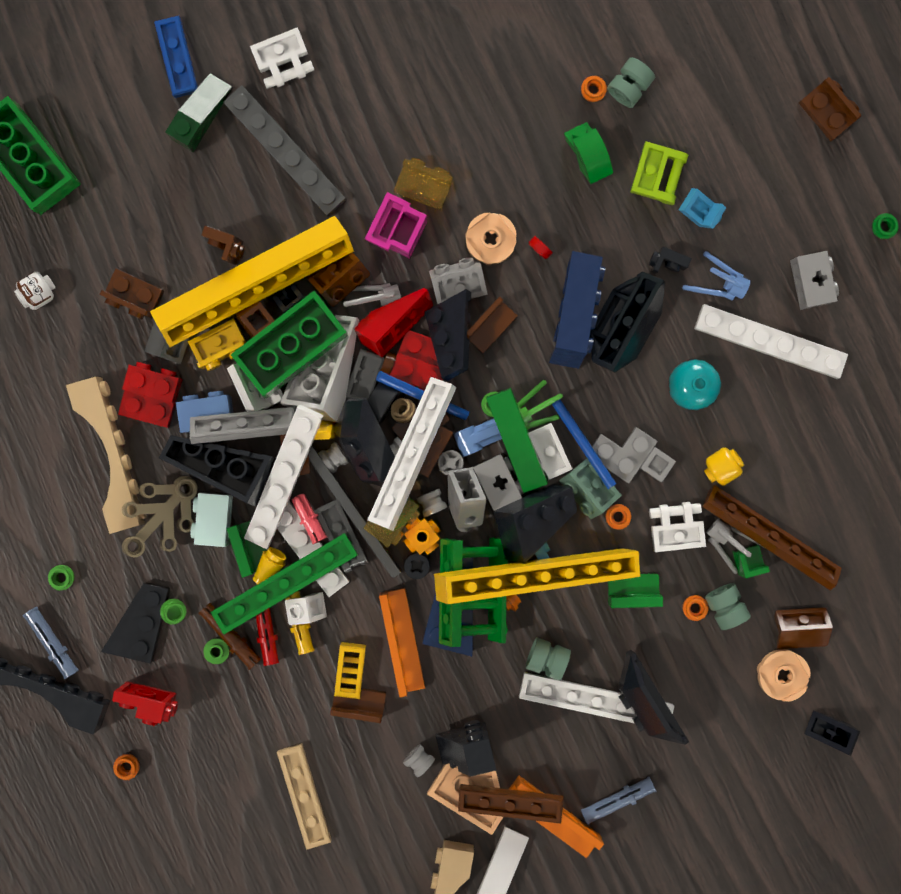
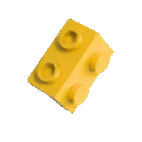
(217, 345)

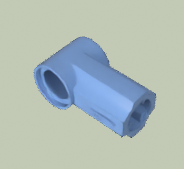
(475, 438)

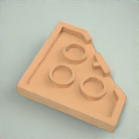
(446, 791)

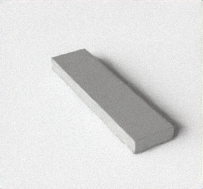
(240, 425)

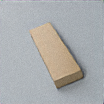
(304, 796)

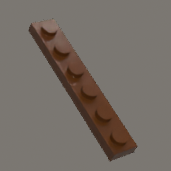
(772, 537)

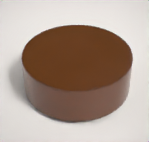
(388, 363)

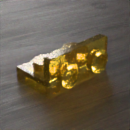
(423, 183)
(387, 536)

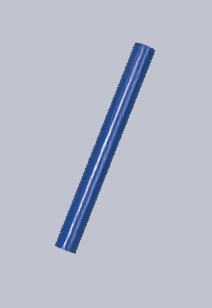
(417, 393)
(584, 444)

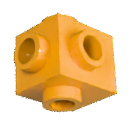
(428, 527)

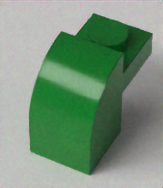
(590, 152)

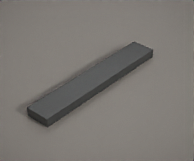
(353, 512)

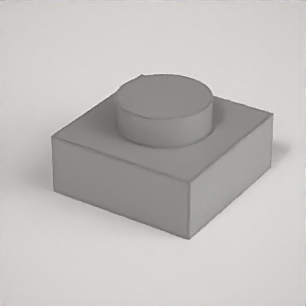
(657, 464)

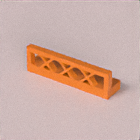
(402, 641)
(571, 830)

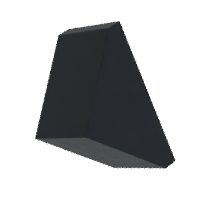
(287, 297)
(832, 732)

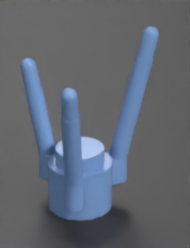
(735, 282)

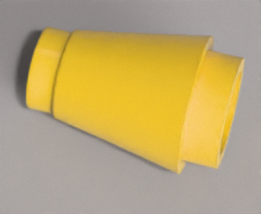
(270, 563)

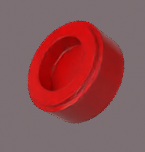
(540, 248)

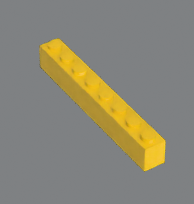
(252, 281)
(536, 575)

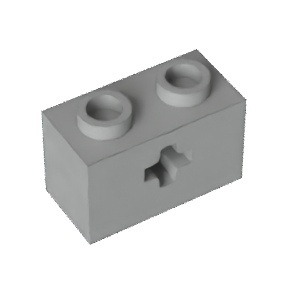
(811, 293)
(486, 475)

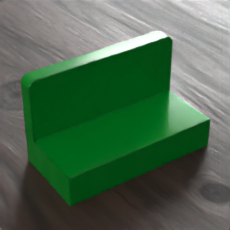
(246, 552)
(635, 592)

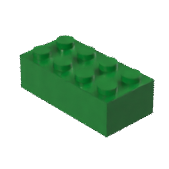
(31, 161)
(289, 344)

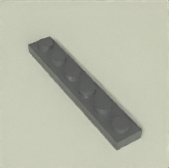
(284, 150)

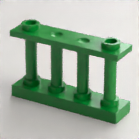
(450, 615)

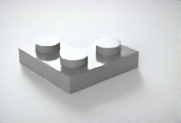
(627, 459)

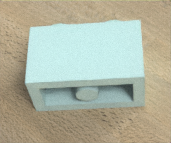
(212, 519)

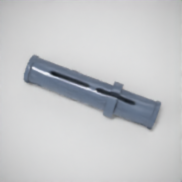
(50, 642)
(645, 786)

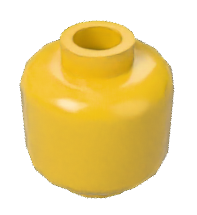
(724, 466)

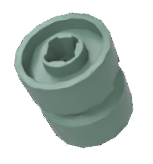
(633, 79)
(727, 606)
(548, 659)

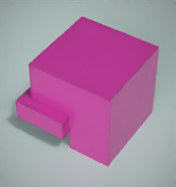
(396, 226)

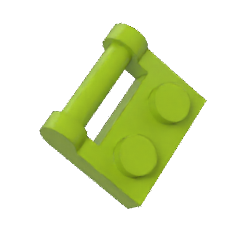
(651, 169)

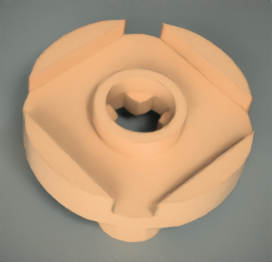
(476, 237)
(797, 680)

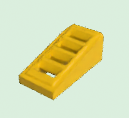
(325, 430)
(346, 692)

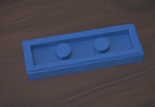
(176, 56)

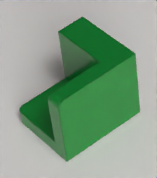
(750, 566)

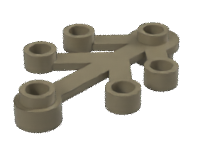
(162, 513)

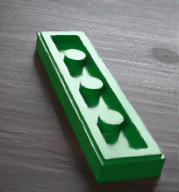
(517, 440)

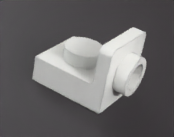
(306, 609)

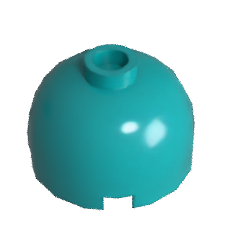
(694, 384)

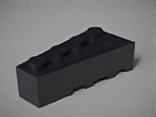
(228, 469)

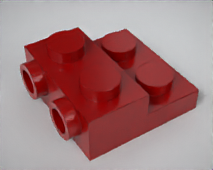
(416, 361)
(150, 394)
(152, 703)

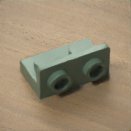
(590, 490)

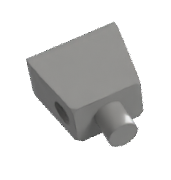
(466, 510)

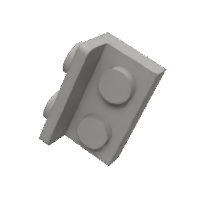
(454, 278)

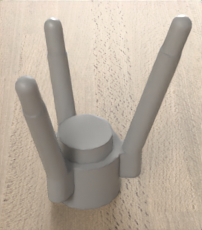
(386, 294)
(720, 532)

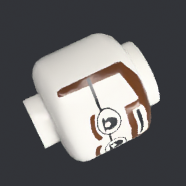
(34, 290)

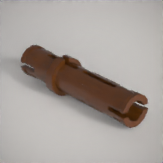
(232, 639)

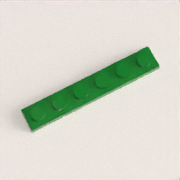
(284, 583)

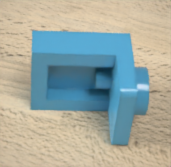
(702, 209)

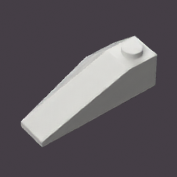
(325, 381)

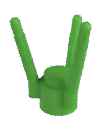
(526, 414)

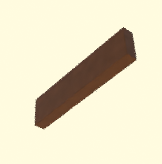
(510, 803)

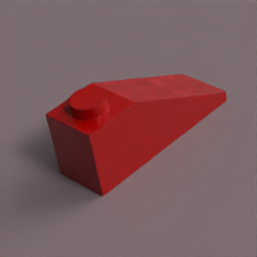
(389, 323)

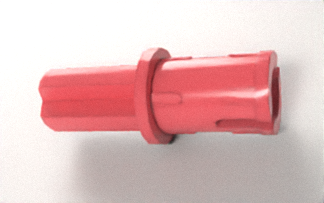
(308, 518)

